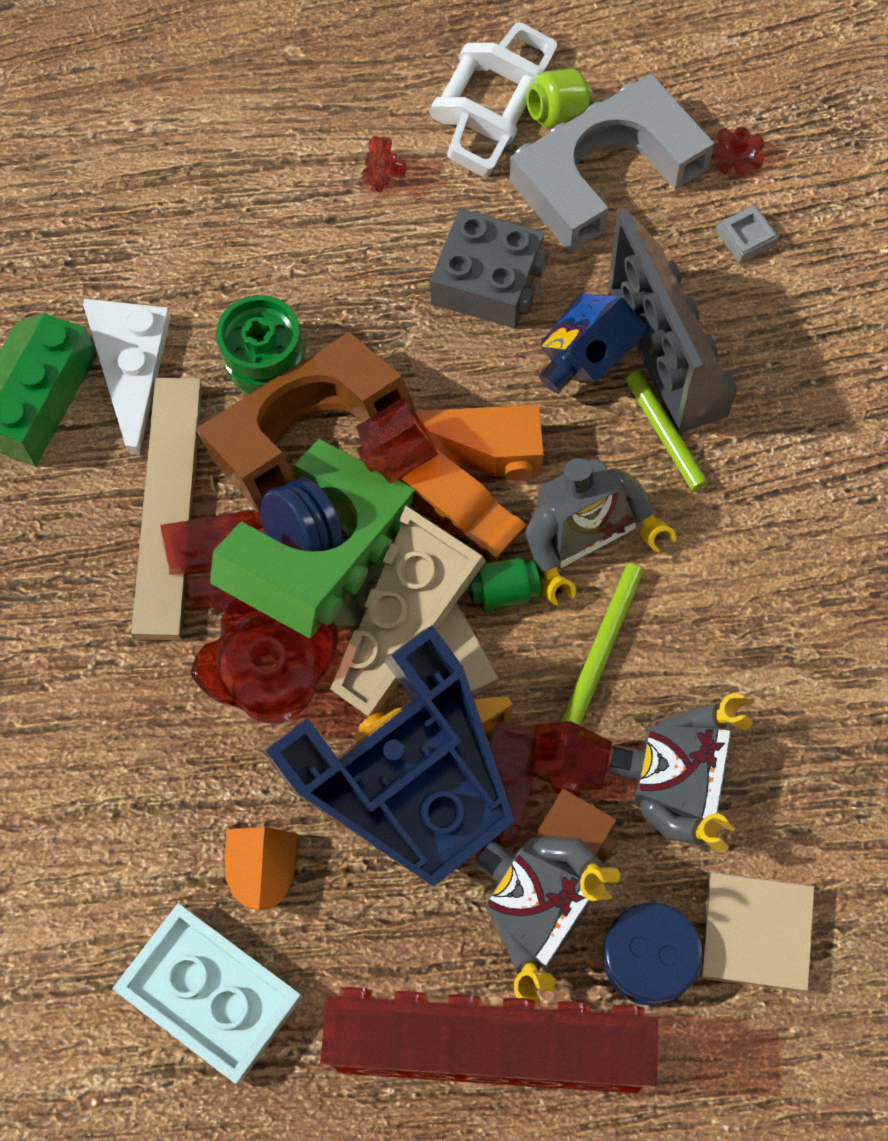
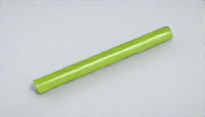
(603, 644)

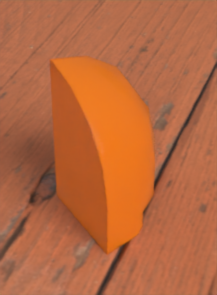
(260, 865)

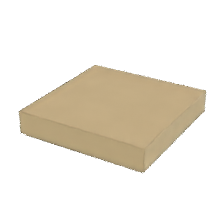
(757, 932)

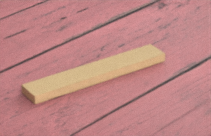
(167, 499)

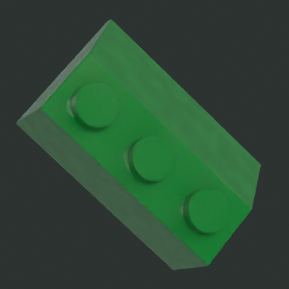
(38, 379)

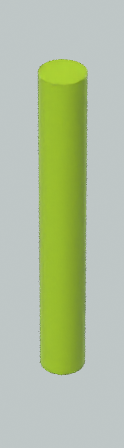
(666, 431)

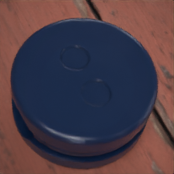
(301, 516)
(651, 954)

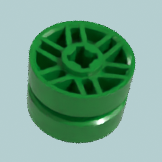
(258, 341)

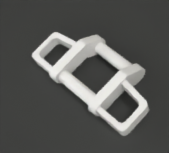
(464, 112)

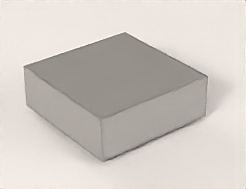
(747, 234)

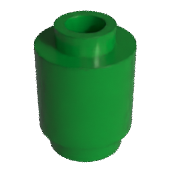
(505, 584)

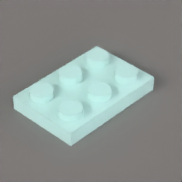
(208, 993)

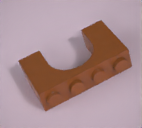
(334, 378)

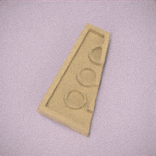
(416, 589)

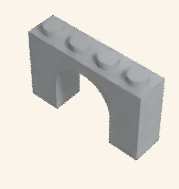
(636, 118)

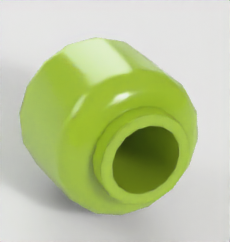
(558, 97)

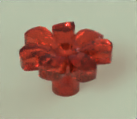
(738, 151)
(381, 164)

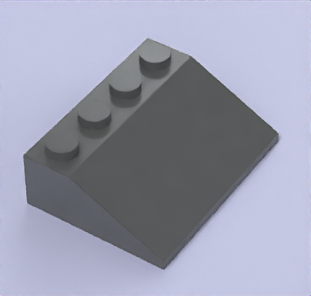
(675, 348)

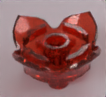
(273, 695)

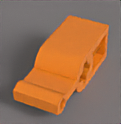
(463, 506)

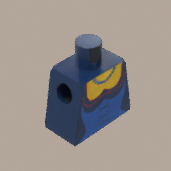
(589, 339)

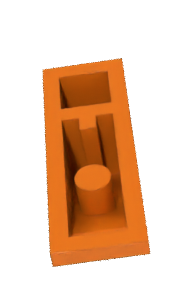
(490, 439)

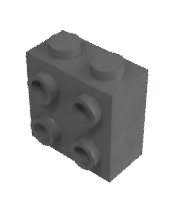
(488, 268)

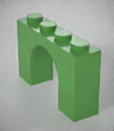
(310, 586)

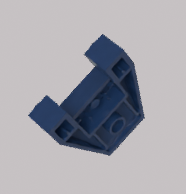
(419, 780)

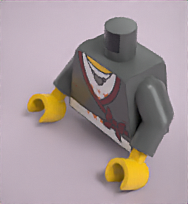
(584, 513)
(684, 771)
(541, 901)

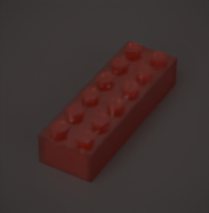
(490, 1043)

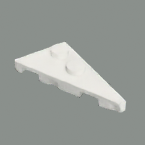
(130, 352)

